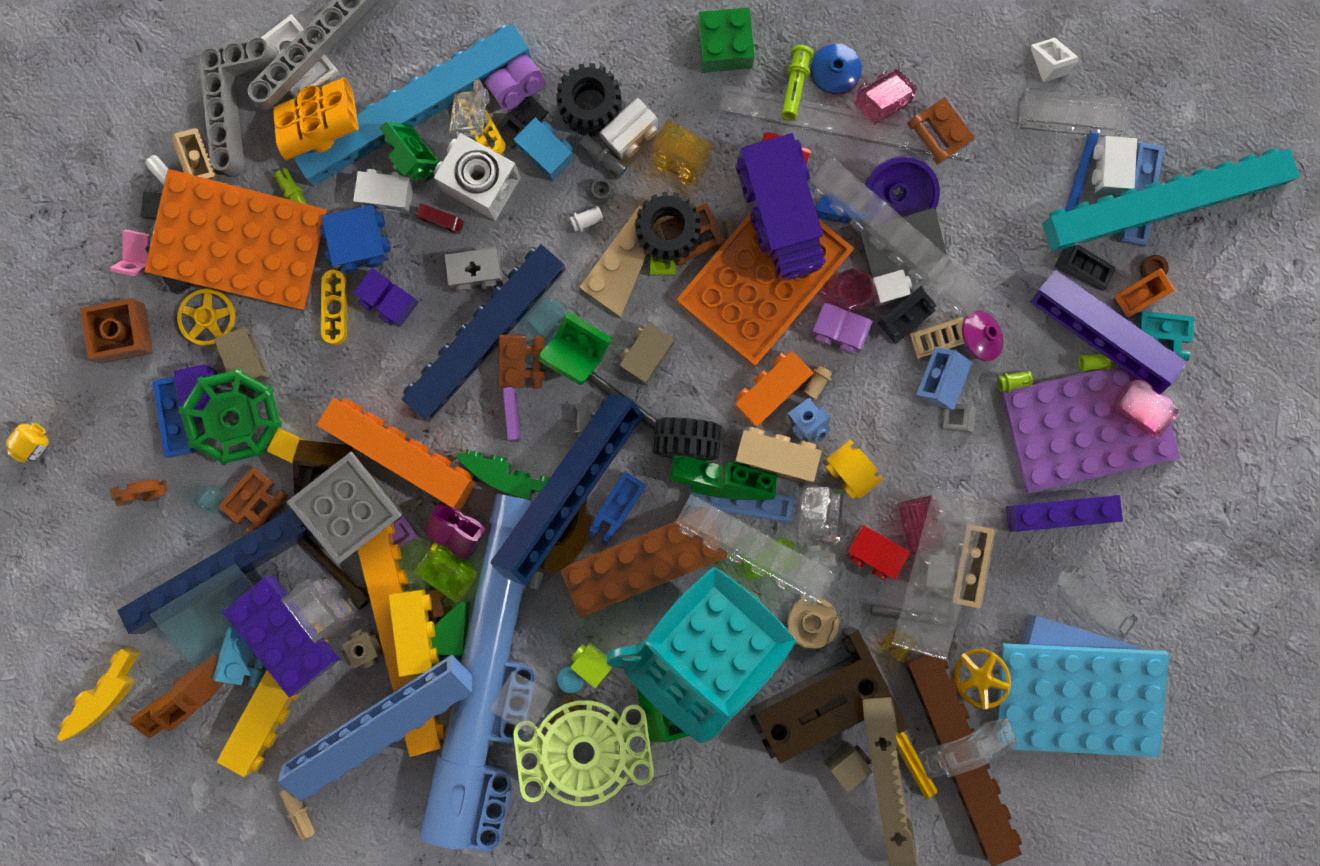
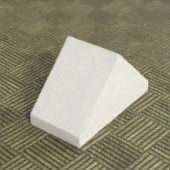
(1053, 59)

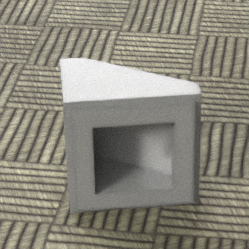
(960, 418)

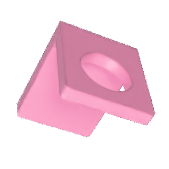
(133, 253)

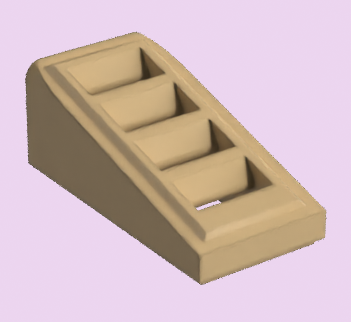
(947, 326)

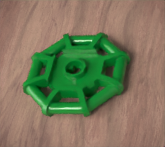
(217, 408)

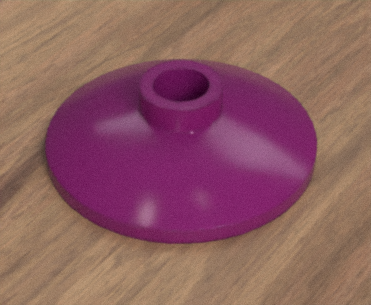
(982, 336)

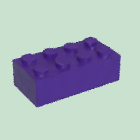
(278, 637)

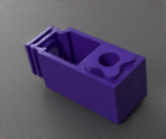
(782, 205)

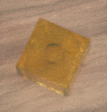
(681, 153)

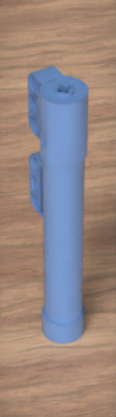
(461, 778)

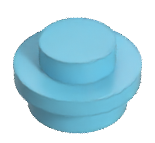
(569, 680)

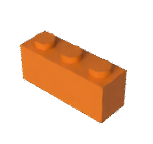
(772, 388)

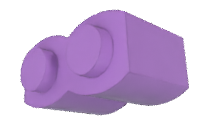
(515, 82)
(841, 328)

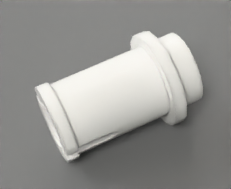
(586, 219)

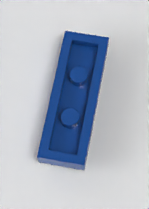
(170, 421)

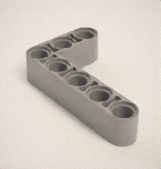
(225, 97)

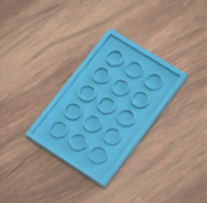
(1085, 699)

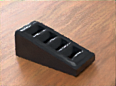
(1070, 259)

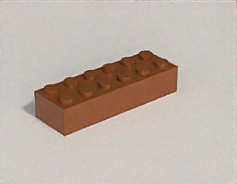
(635, 567)

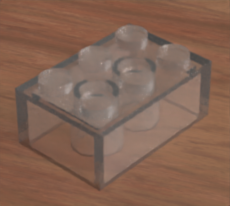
(321, 608)

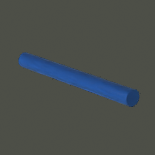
(1082, 171)

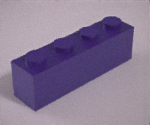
(1064, 513)

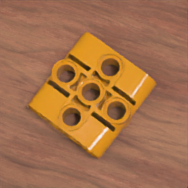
(315, 118)

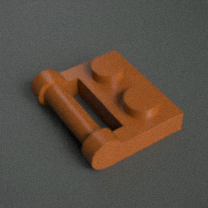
(946, 125)
(674, 227)

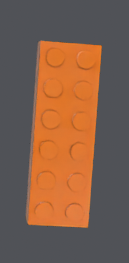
(393, 451)

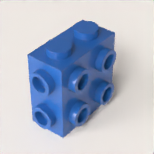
(355, 239)

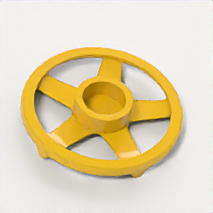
(206, 316)
(982, 678)

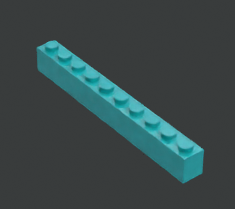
(1169, 199)

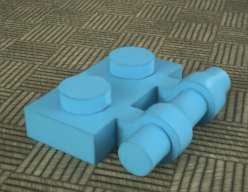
(234, 661)

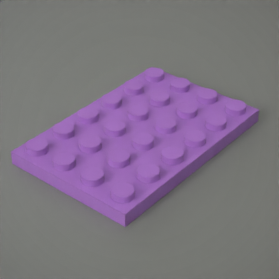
(1072, 435)

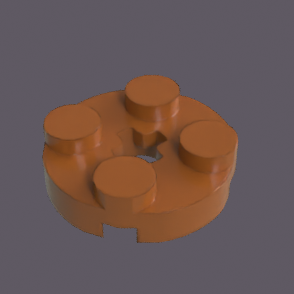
(148, 490)

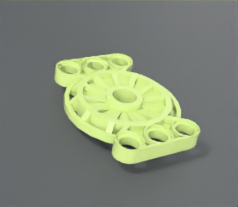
(610, 756)

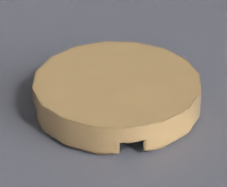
(812, 624)

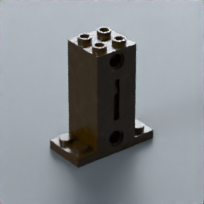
(822, 703)

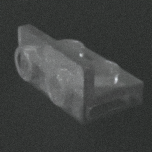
(469, 111)
(662, 770)

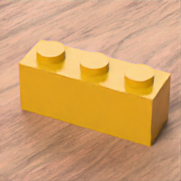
(413, 632)

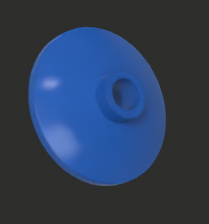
(832, 79)

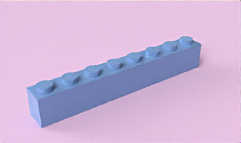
(376, 728)

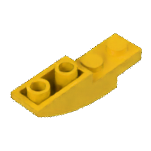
(96, 703)

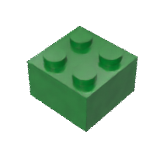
(726, 40)

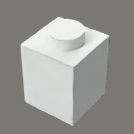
(892, 288)

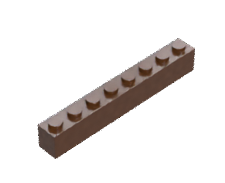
(974, 787)

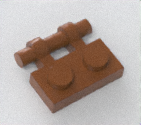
(512, 358)
(247, 495)

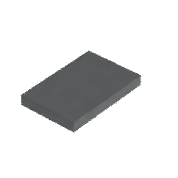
(878, 261)

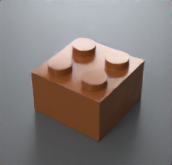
(116, 331)

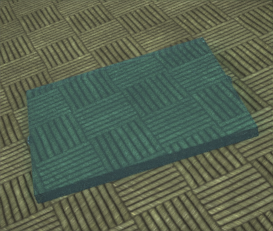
(196, 618)

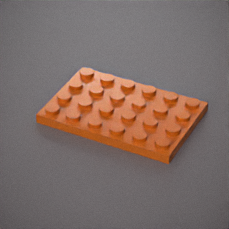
(235, 240)
(743, 298)

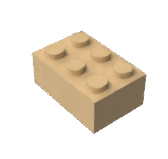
(778, 455)

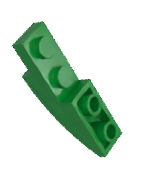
(498, 474)
(726, 481)

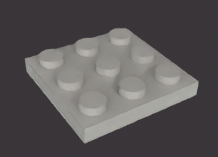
(344, 508)

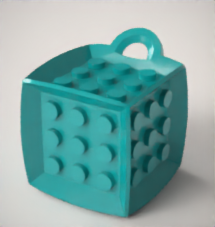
(707, 655)

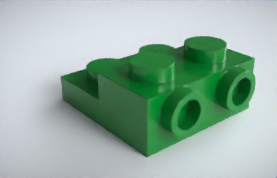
(410, 152)

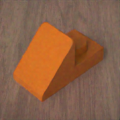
(1144, 292)

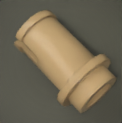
(817, 382)

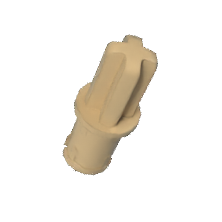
(298, 815)

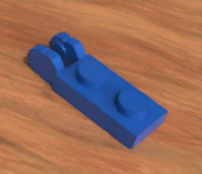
(618, 505)

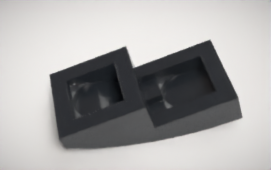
(515, 122)

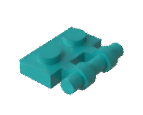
(1168, 327)

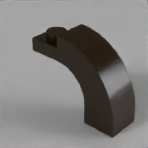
(569, 543)

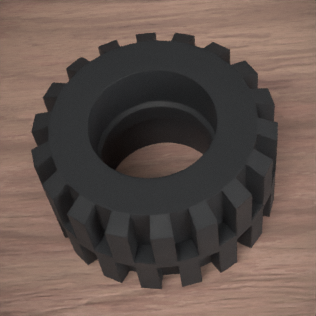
(588, 79)
(668, 206)
(687, 438)

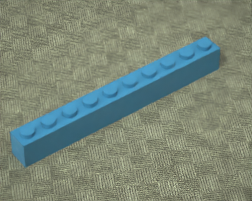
(416, 101)

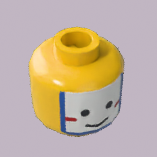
(27, 442)

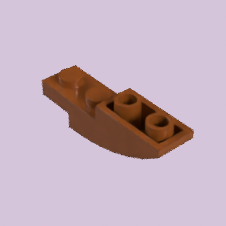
(181, 702)

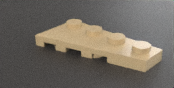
(617, 270)

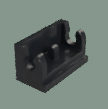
(907, 315)

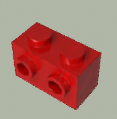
(877, 553)

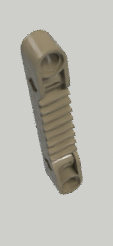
(882, 741)

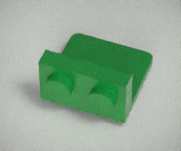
(575, 349)

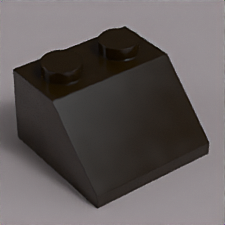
(313, 459)

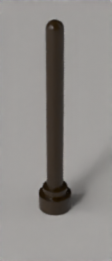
(359, 595)

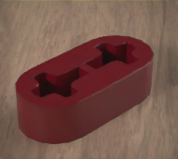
(439, 218)

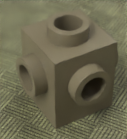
(371, 645)

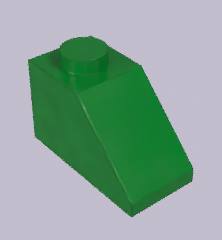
(452, 631)

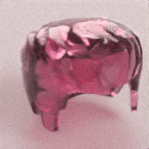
(850, 290)

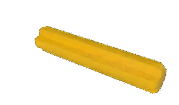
(915, 766)

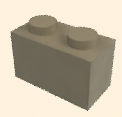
(240, 351)
(646, 353)
(849, 766)

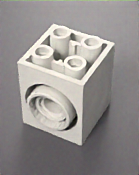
(469, 162)

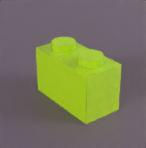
(590, 664)

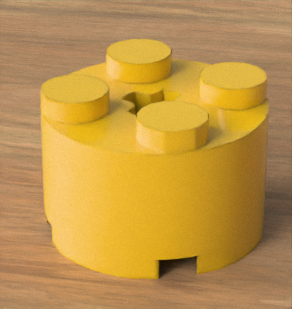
(854, 470)

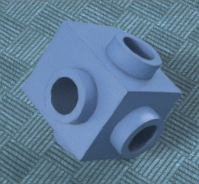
(809, 422)

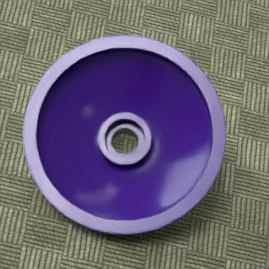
(916, 181)

